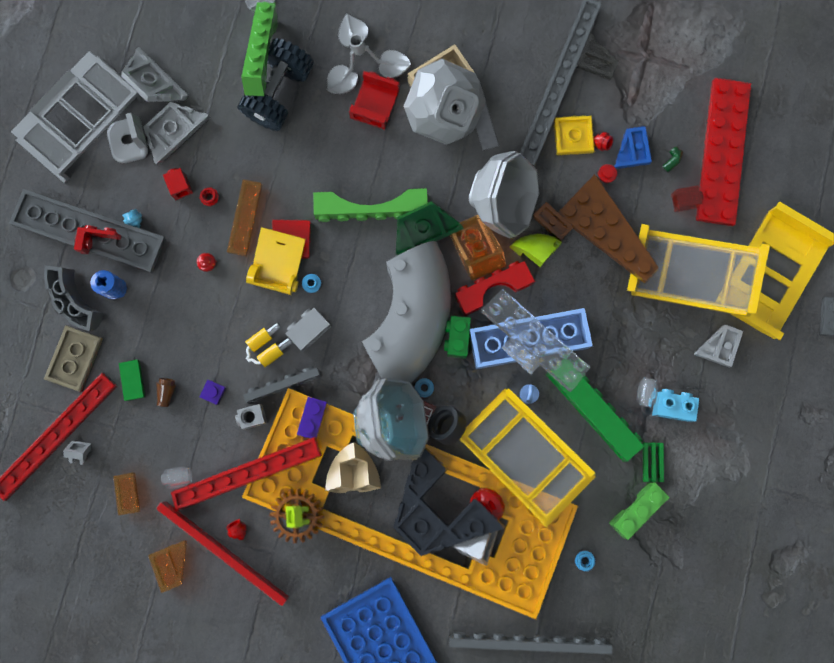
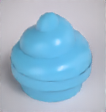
(133, 218)

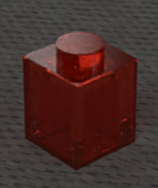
(687, 198)

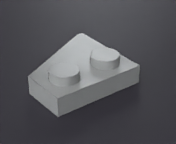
(721, 346)

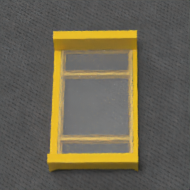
(702, 272)
(527, 456)

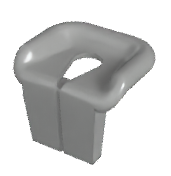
(134, 151)

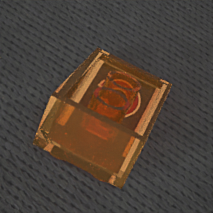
(478, 248)

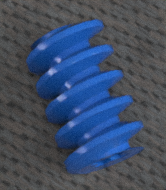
(108, 285)

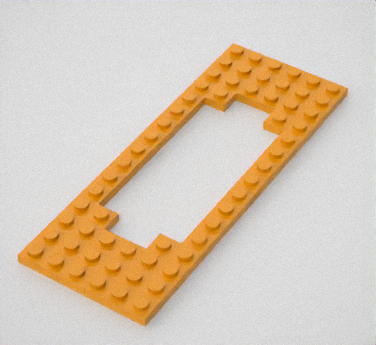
(512, 578)

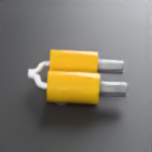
(271, 353)

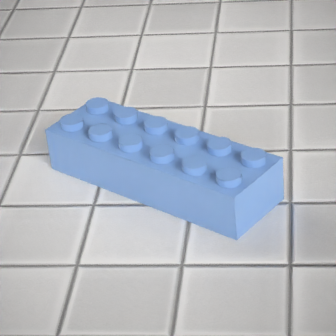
(568, 326)

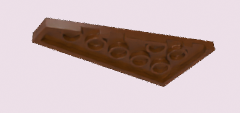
(602, 223)

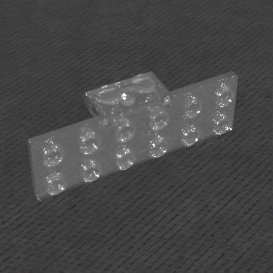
(533, 343)

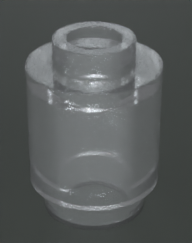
(647, 392)
(176, 477)

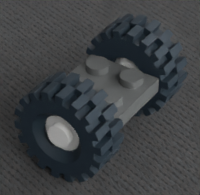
(286, 61)

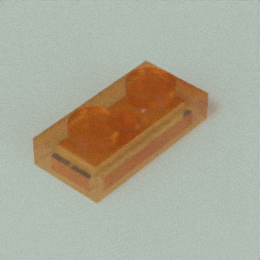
(126, 493)

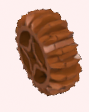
(312, 516)

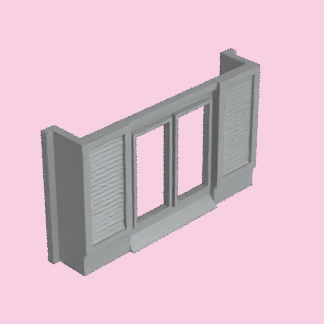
(48, 142)

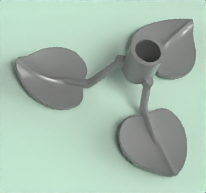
(352, 35)

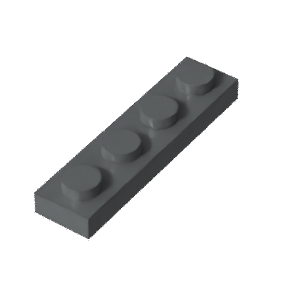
(274, 387)

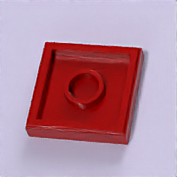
(297, 228)

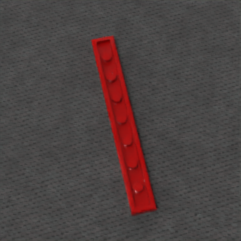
(55, 435)
(246, 474)
(223, 553)

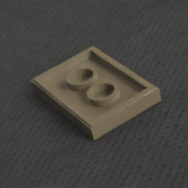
(73, 358)

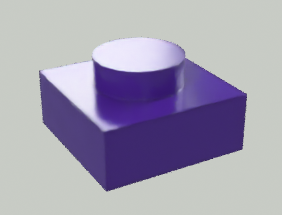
(212, 392)

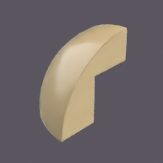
(352, 471)

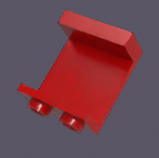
(375, 100)

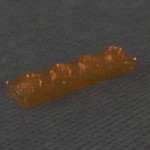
(244, 218)

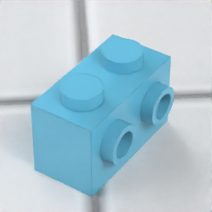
(677, 407)

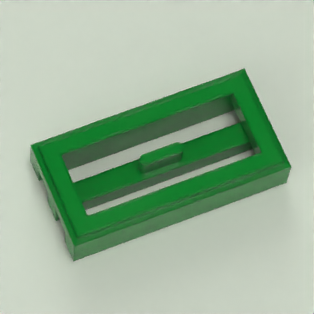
(653, 462)

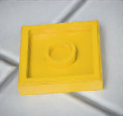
(574, 135)

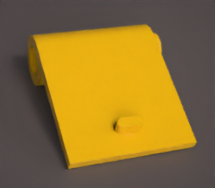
(276, 264)

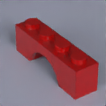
(515, 277)

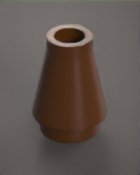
(165, 390)

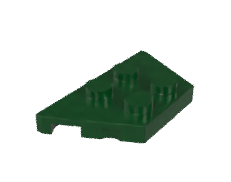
(423, 226)

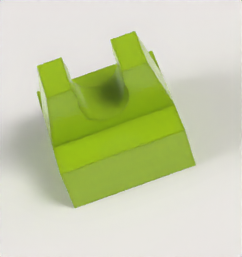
(294, 516)

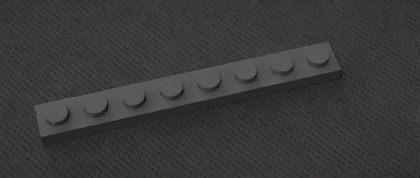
(538, 643)

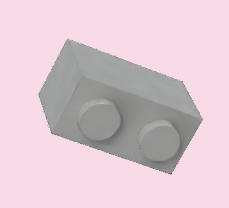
(308, 329)

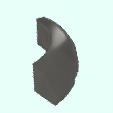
(67, 299)

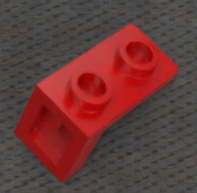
(84, 241)

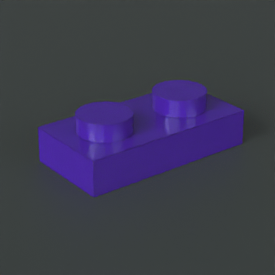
(311, 418)

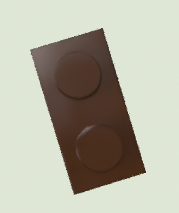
(552, 221)

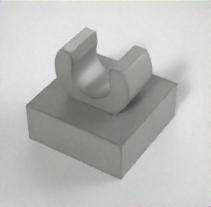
(77, 450)

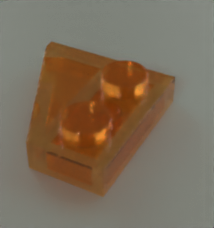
(169, 565)

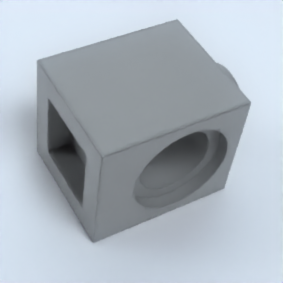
(260, 417)

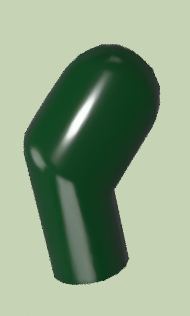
(675, 160)

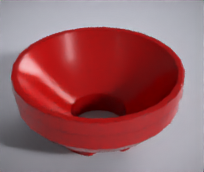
(491, 501)

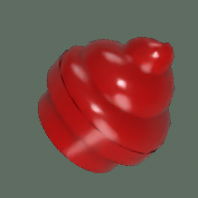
(603, 141)
(206, 262)
(237, 529)

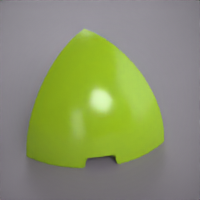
(536, 247)

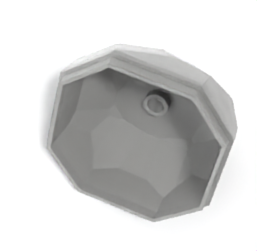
(432, 99)
(505, 193)

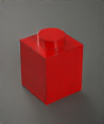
(177, 183)

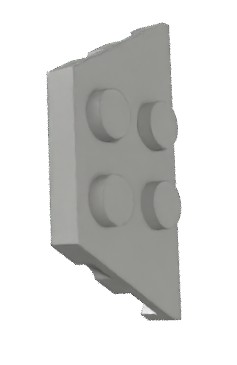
(151, 80)
(171, 129)

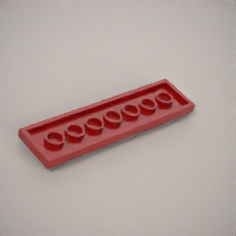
(723, 151)

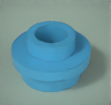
(311, 289)
(419, 383)
(589, 565)

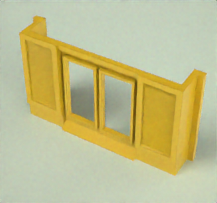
(801, 242)

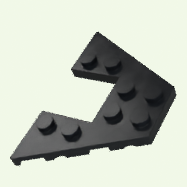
(423, 526)

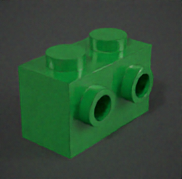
(458, 337)

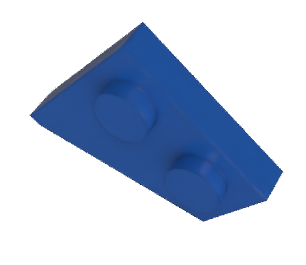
(634, 149)

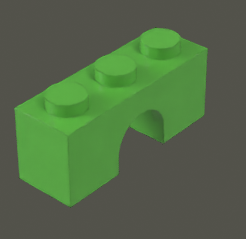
(645, 505)

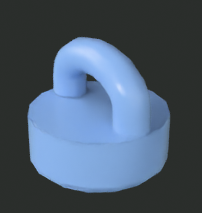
(529, 394)

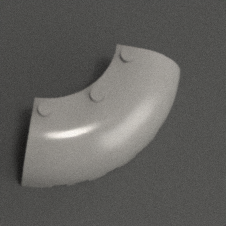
(416, 316)

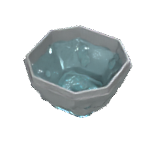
(392, 421)

